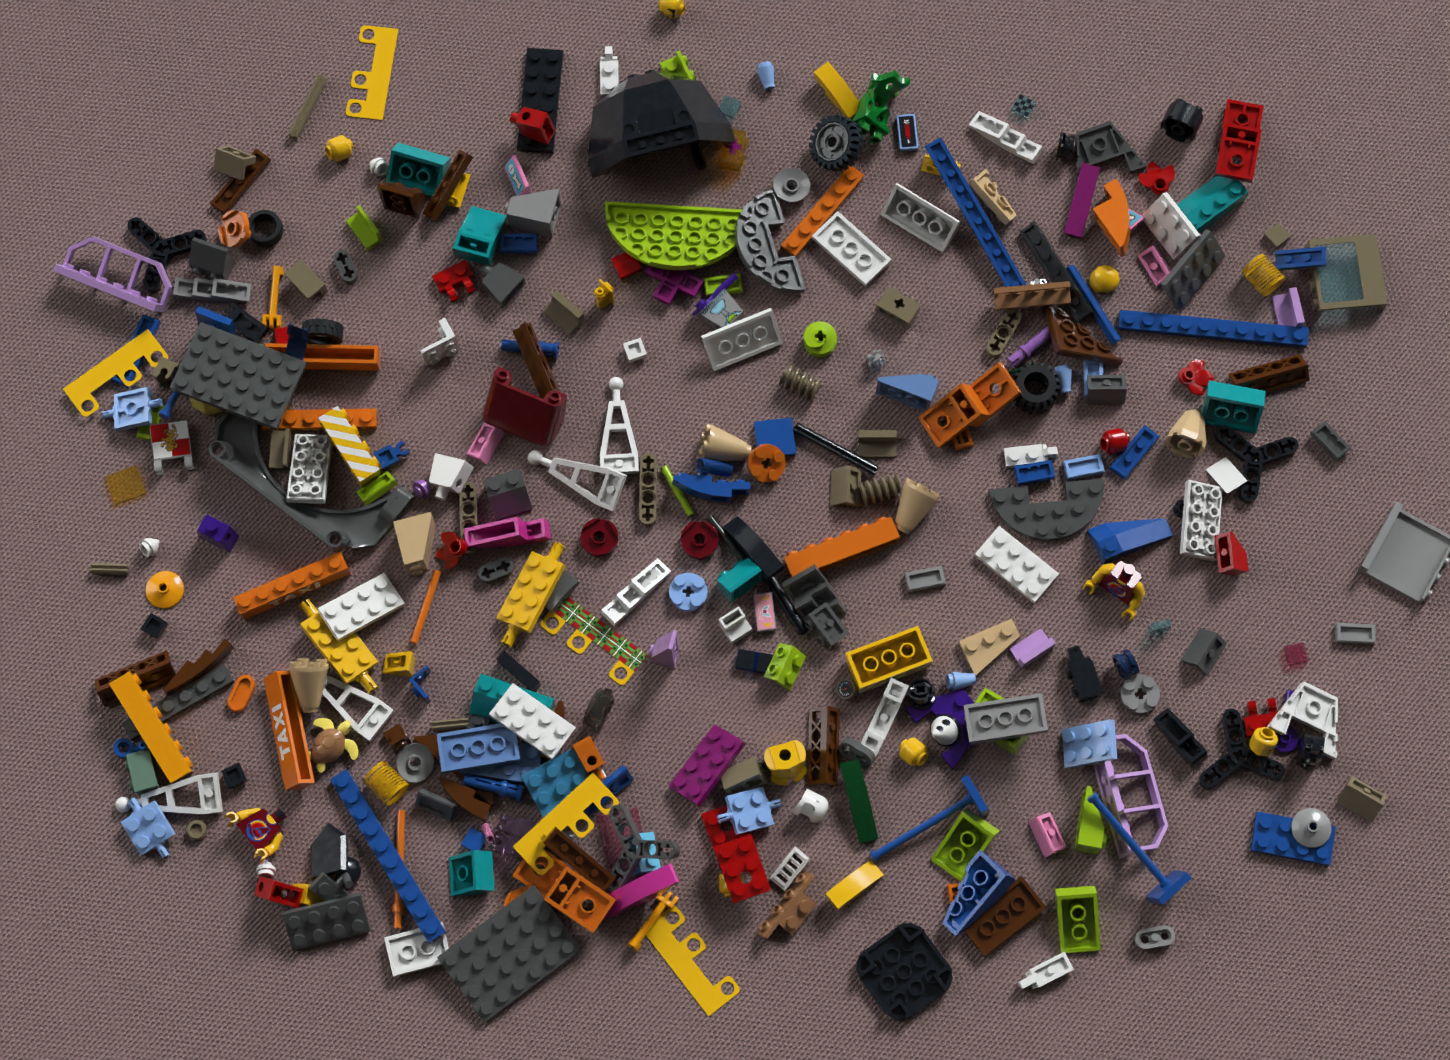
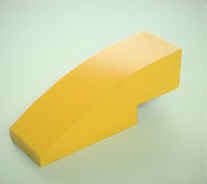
(837, 90)
(854, 885)

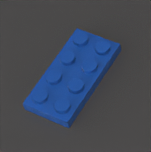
(1274, 837)

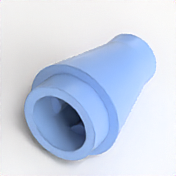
(766, 74)
(1064, 374)
(959, 680)

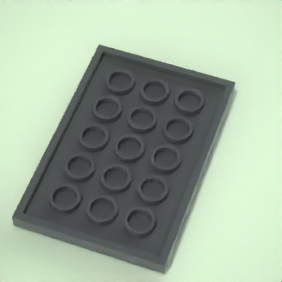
(238, 376)
(509, 953)

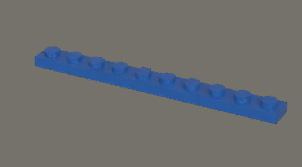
(974, 214)
(1213, 328)
(388, 856)

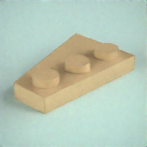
(988, 193)
(988, 644)

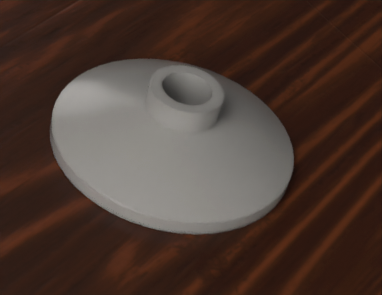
(795, 178)
(423, 762)
(1302, 831)

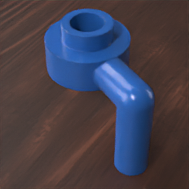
(124, 742)

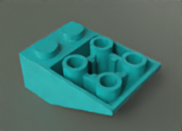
(479, 235)

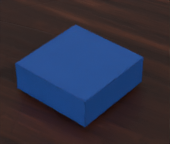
(474, 840)

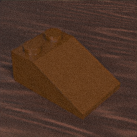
(402, 199)

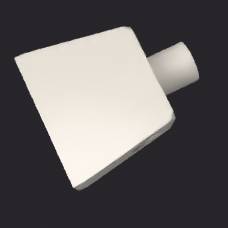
(449, 475)

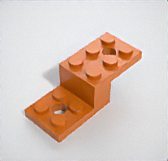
(969, 405)
(567, 890)

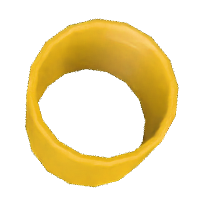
(1270, 287)
(384, 785)

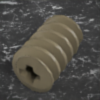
(800, 382)
(880, 489)

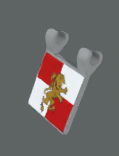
(171, 442)

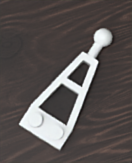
(622, 463)
(610, 488)
(372, 721)
(208, 791)

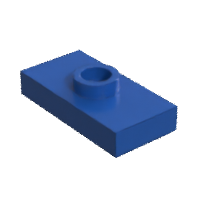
(519, 243)
(1034, 472)

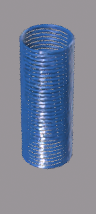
(710, 468)

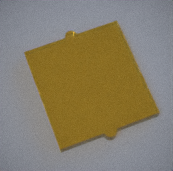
(125, 485)

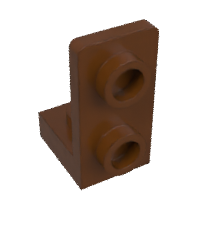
(397, 738)

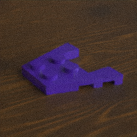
(951, 704)

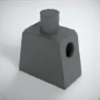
(501, 282)

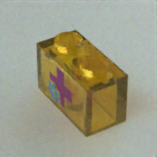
(732, 155)

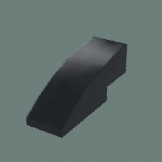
(1181, 738)

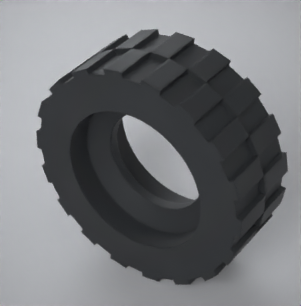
(323, 331)

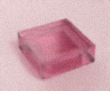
(1295, 654)

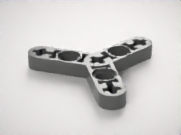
(642, 850)

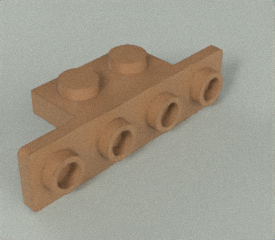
(791, 910)

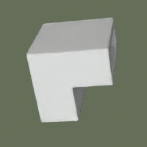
(735, 625)

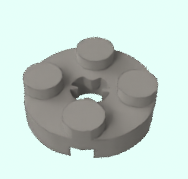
(1149, 700)

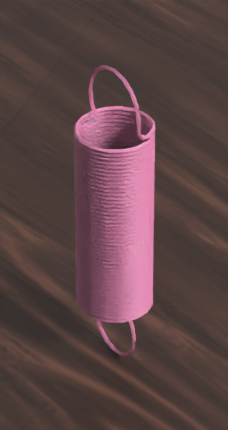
(487, 832)

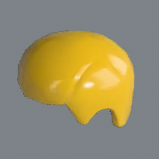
(1104, 279)

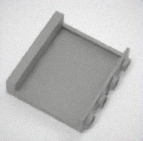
(1407, 555)

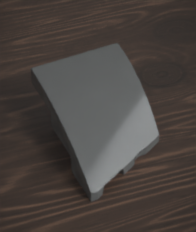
(810, 590)

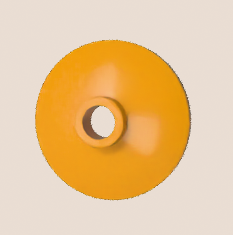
(168, 597)

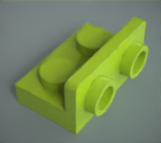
(677, 66)

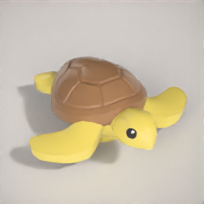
(331, 743)

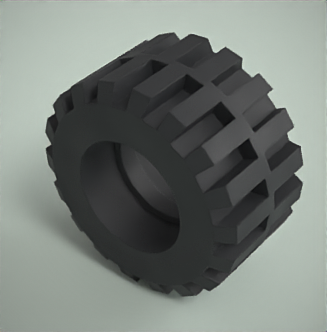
(1043, 375)

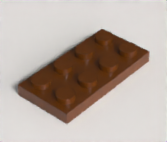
(1005, 917)

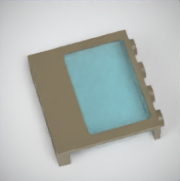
(1351, 274)

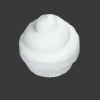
(378, 167)
(149, 546)
(266, 870)

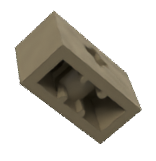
(903, 315)

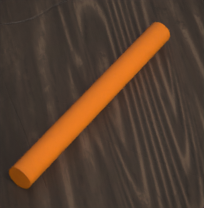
(425, 607)

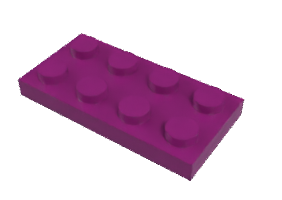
(706, 765)

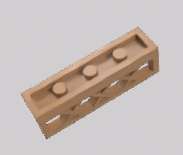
(1032, 296)

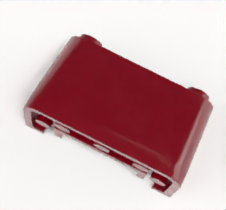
(522, 412)

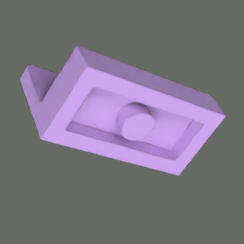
(1288, 308)
(1032, 648)

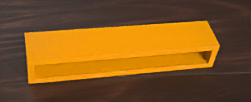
(151, 728)

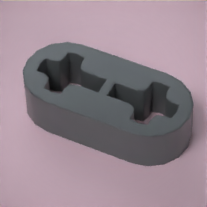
(349, 265)
(494, 566)
(856, 751)

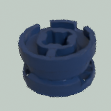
(1126, 664)

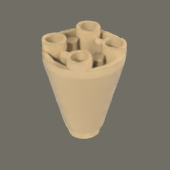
(721, 445)
(914, 505)
(309, 682)

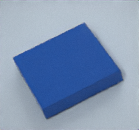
(777, 433)

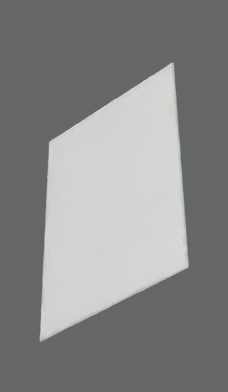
(1226, 475)

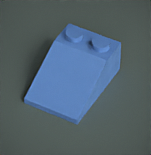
(911, 390)

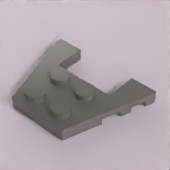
(1103, 144)

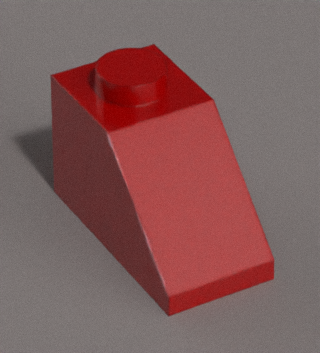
(1230, 555)

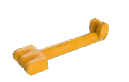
(277, 271)
(663, 903)

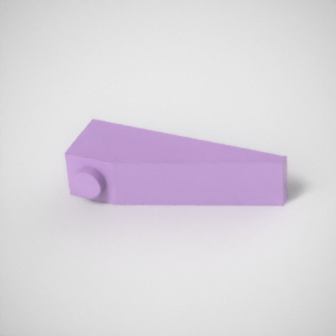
(665, 649)

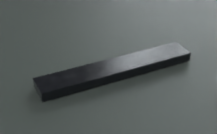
(1055, 269)

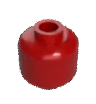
(1114, 441)

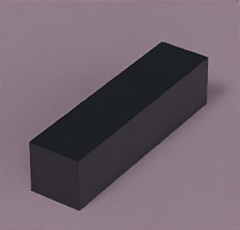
(518, 671)

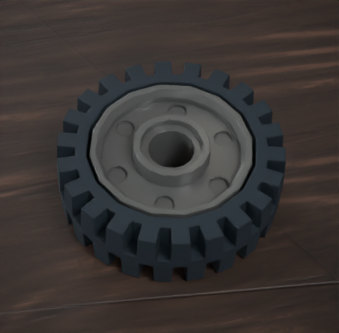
(833, 130)

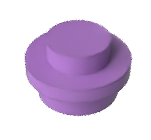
(421, 488)

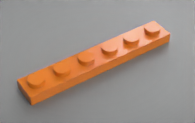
(822, 211)
(309, 419)

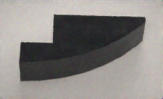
(753, 547)

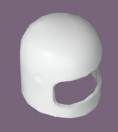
(809, 802)

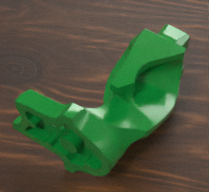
(880, 92)

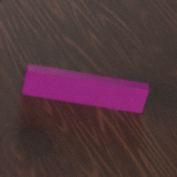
(1081, 200)

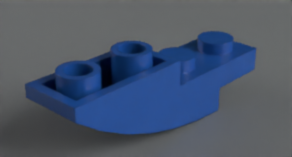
(703, 487)

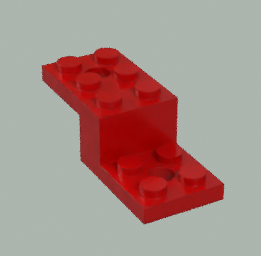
(1239, 140)
(736, 856)

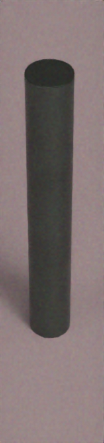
(725, 537)

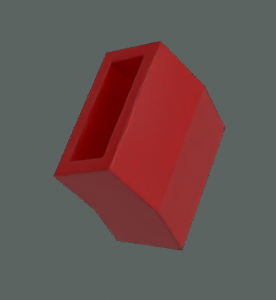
(625, 265)

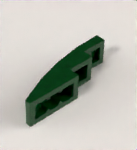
(859, 801)

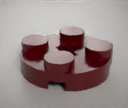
(600, 527)
(699, 529)

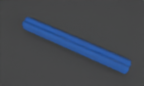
(1099, 314)

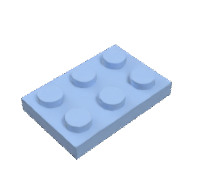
(1089, 744)

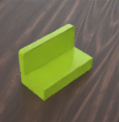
(364, 229)

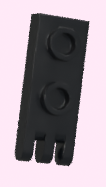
(246, 323)

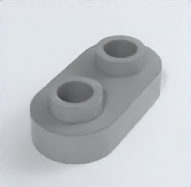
(1154, 937)

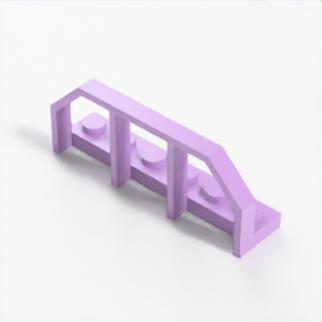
(116, 289)
(1112, 799)

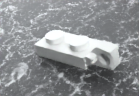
(608, 72)
(1028, 454)
(1046, 972)

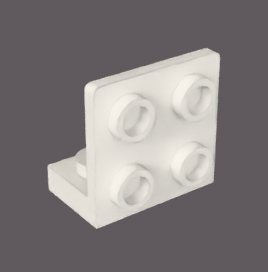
(445, 347)

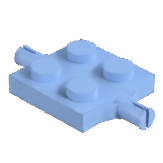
(132, 409)
(749, 810)
(148, 828)

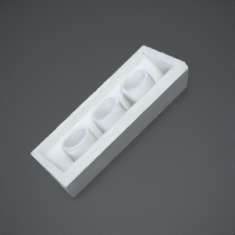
(920, 218)

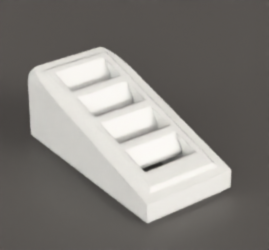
(795, 851)

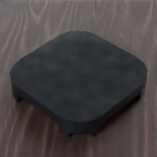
(904, 971)

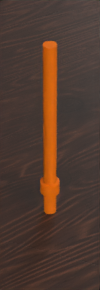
(398, 907)

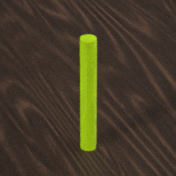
(679, 494)

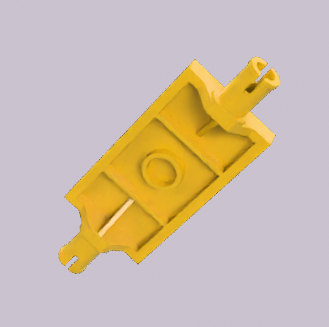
(531, 593)
(347, 657)

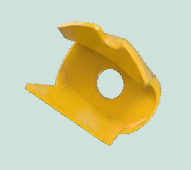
(789, 769)

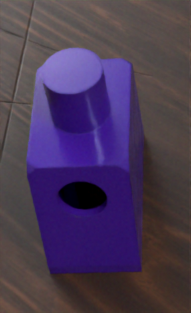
(215, 533)

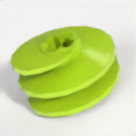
(812, 343)

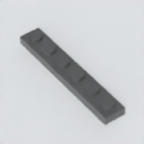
(187, 697)

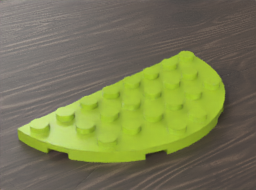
(672, 234)

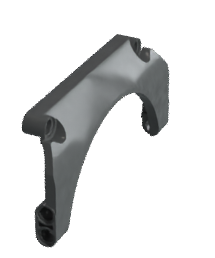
(357, 527)

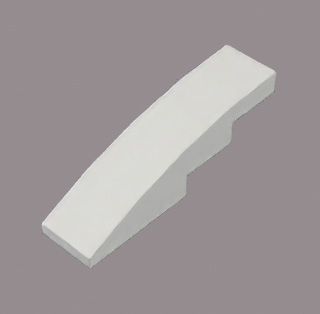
(1005, 137)
(635, 592)

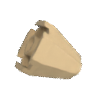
(1188, 435)

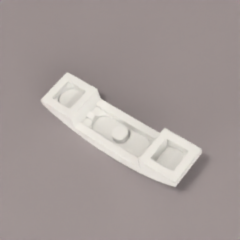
(884, 715)

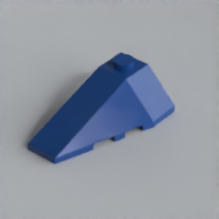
(1126, 537)
(980, 888)

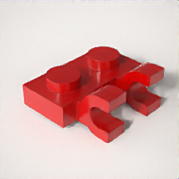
(452, 277)
(1256, 721)

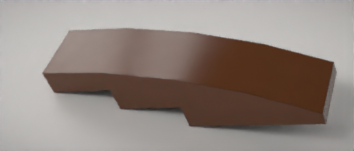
(190, 672)

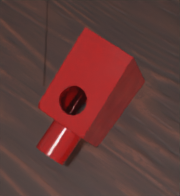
(534, 124)
(272, 889)

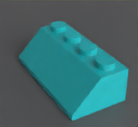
(1212, 201)
(490, 691)

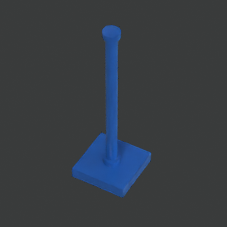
(209, 318)
(972, 797)
(1167, 885)

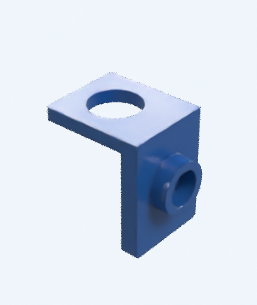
(415, 679)

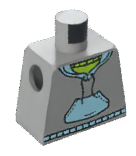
(721, 311)

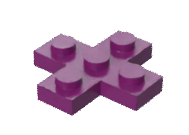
(673, 281)

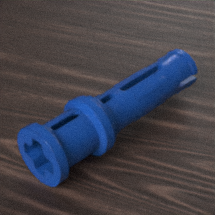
(548, 349)
(502, 788)

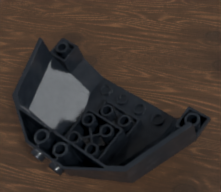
(651, 116)

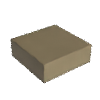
(1277, 235)

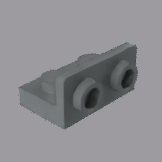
(825, 626)

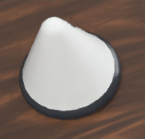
(945, 730)

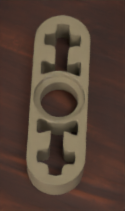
(1011, 329)

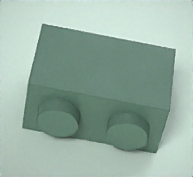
(142, 771)

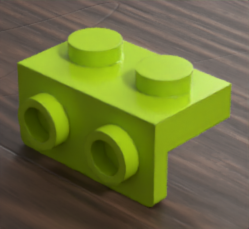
(785, 665)

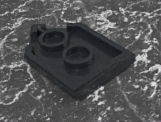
(329, 852)

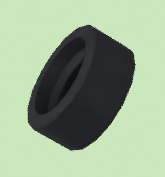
(272, 239)

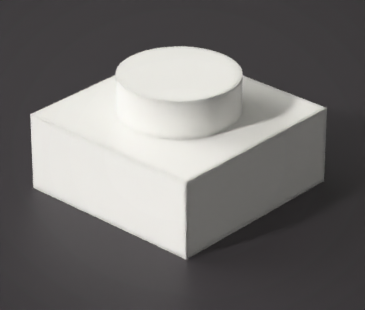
(634, 350)

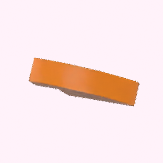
(1114, 217)

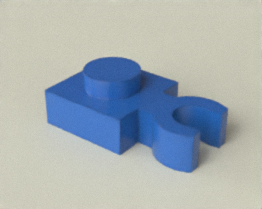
(389, 456)

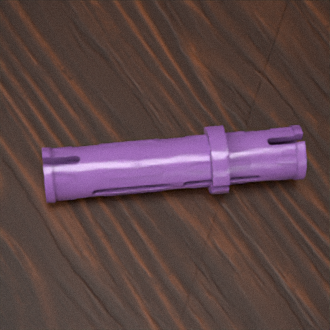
(1025, 351)

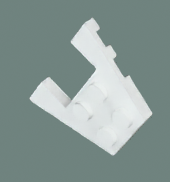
(1313, 708)

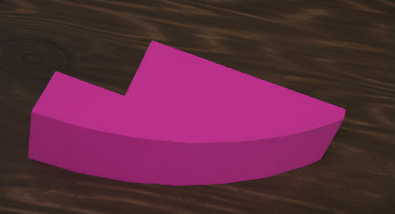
(507, 533)
(642, 890)

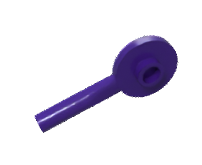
(727, 283)
(1290, 739)

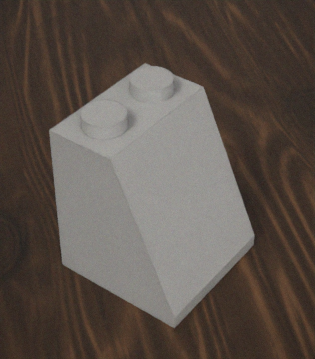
(534, 212)

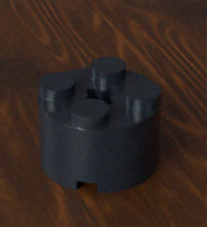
(1182, 120)

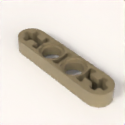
(648, 489)
(468, 518)

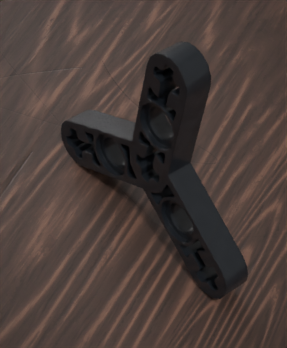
(154, 247)
(1261, 453)
(1233, 748)

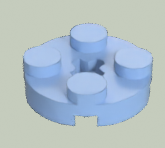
(685, 581)

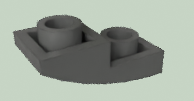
(563, 588)

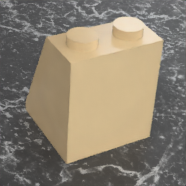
(416, 541)

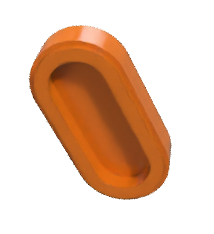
(241, 693)

